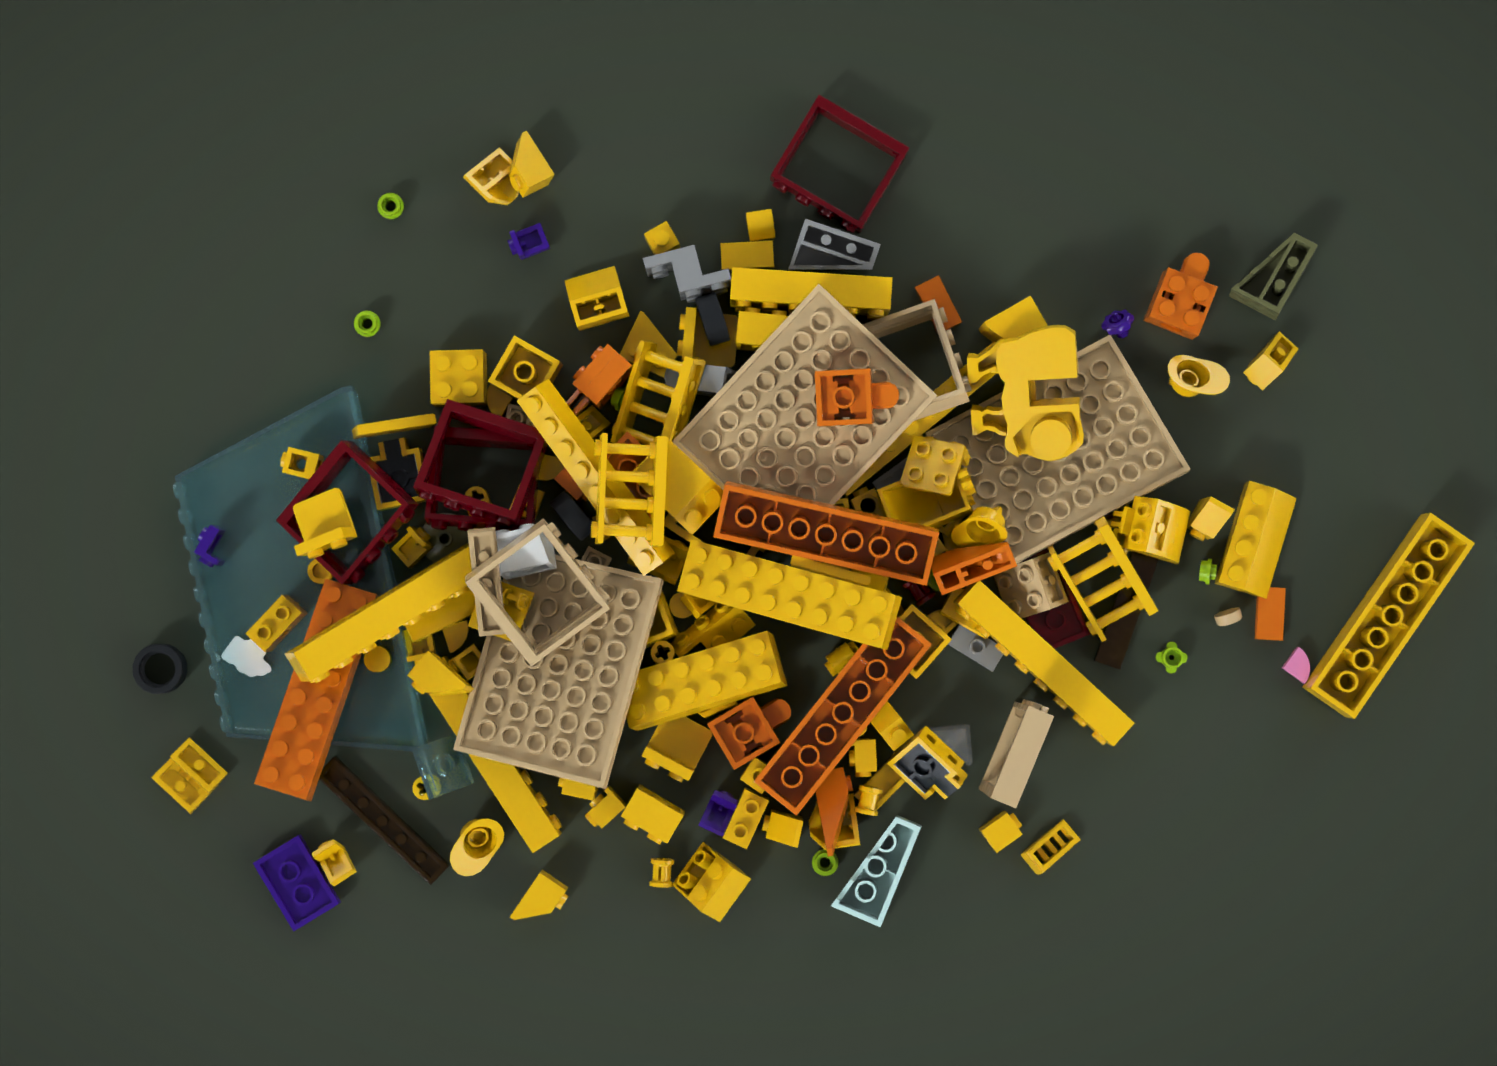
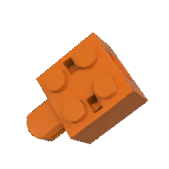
(1185, 298)
(599, 379)
(851, 397)
(749, 729)

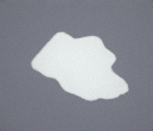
(246, 657)

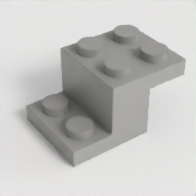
(687, 273)

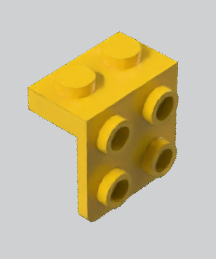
(696, 343)
(934, 465)
(323, 523)
(677, 747)

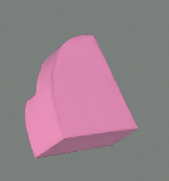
(1298, 665)

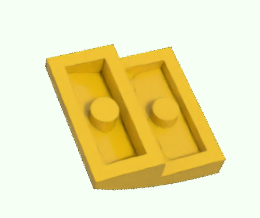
(189, 775)

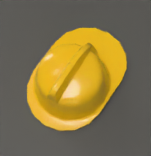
(1195, 376)
(982, 527)
(476, 846)

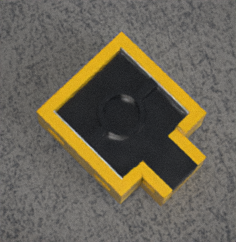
(402, 466)
(928, 765)

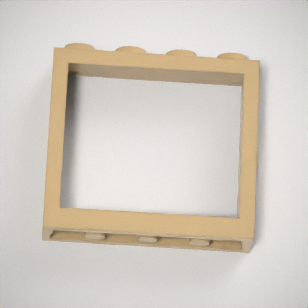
(917, 315)
(503, 619)
(1016, 752)

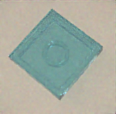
(442, 767)

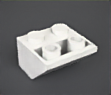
(532, 558)

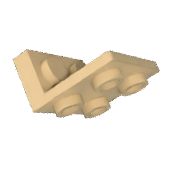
(1031, 587)

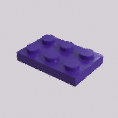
(296, 882)

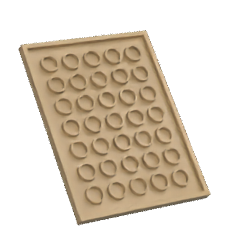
(765, 417)
(1121, 456)
(573, 702)

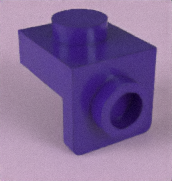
(528, 241)
(208, 541)
(718, 812)

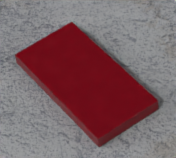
(1061, 623)

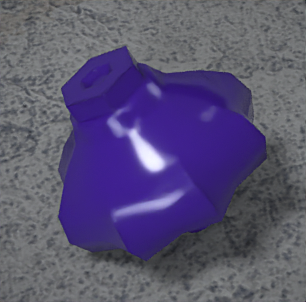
(1118, 323)

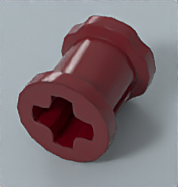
(920, 592)

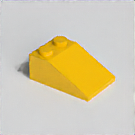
(689, 491)

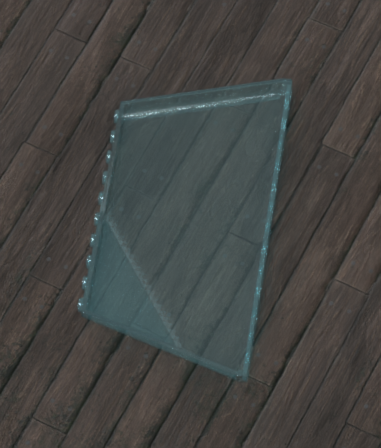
(244, 496)

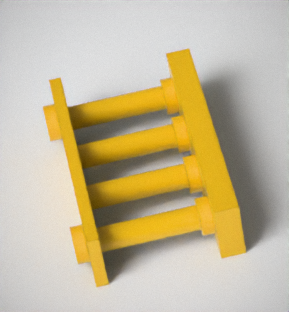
(681, 396)
(656, 478)
(1115, 557)

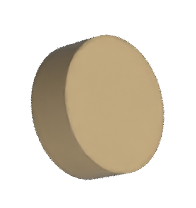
(1228, 616)

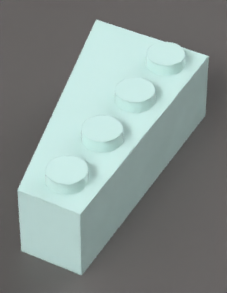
(877, 878)

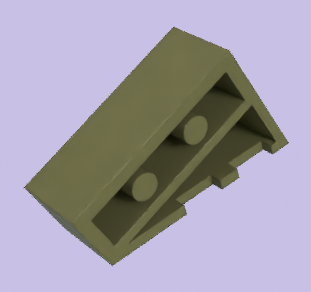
(1274, 279)

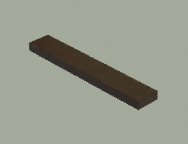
(1119, 633)
(383, 820)

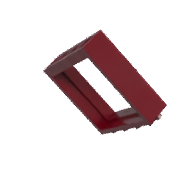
(857, 127)
(496, 424)
(475, 438)
(319, 483)

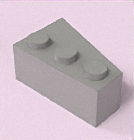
(832, 249)

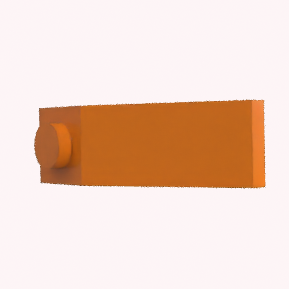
(970, 564)
(832, 805)

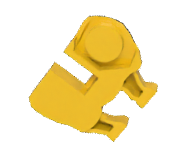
(1031, 425)

